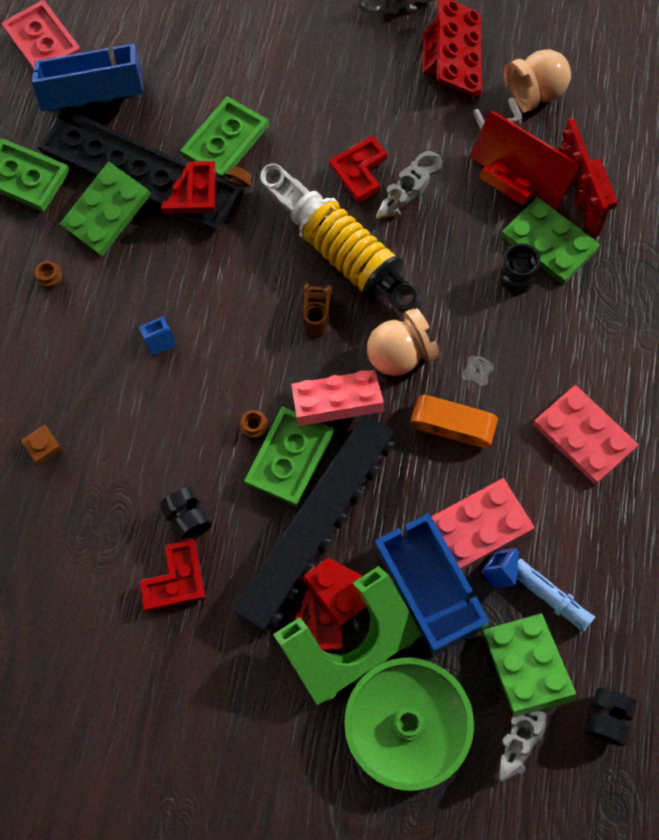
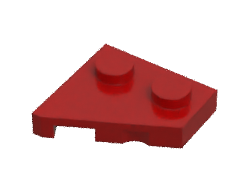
(194, 190)
(335, 590)
(320, 623)

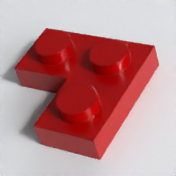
(354, 165)
(182, 583)

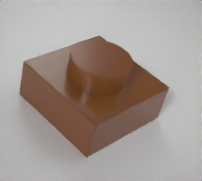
(41, 445)

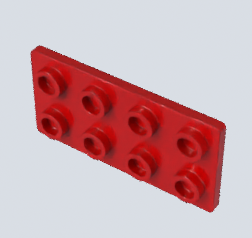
(454, 48)
(522, 163)
(591, 182)

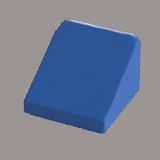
(157, 336)
(502, 568)

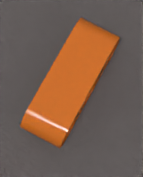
(454, 421)

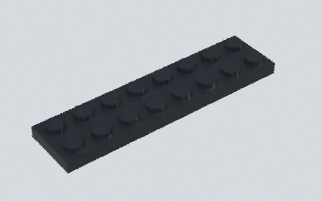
(91, 145)

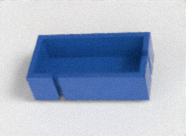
(87, 78)
(431, 584)

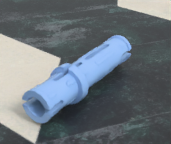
(557, 599)

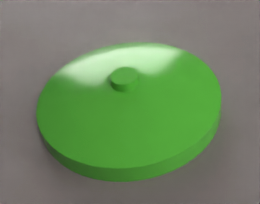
(409, 724)

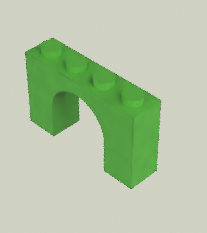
(389, 632)

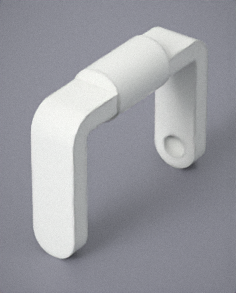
(516, 120)

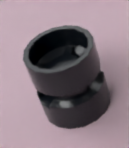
(520, 268)
(184, 511)
(610, 728)

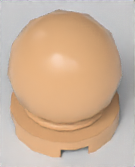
(538, 78)
(399, 345)

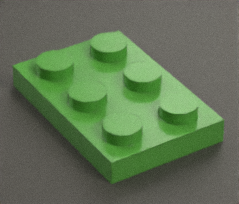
(225, 136)
(29, 175)
(105, 208)
(559, 242)
(289, 458)
(529, 665)

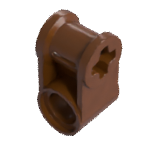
(317, 304)

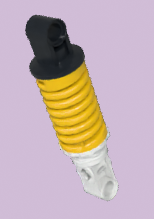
(342, 240)

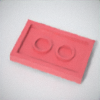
(40, 34)
(337, 397)
(585, 434)
(483, 523)

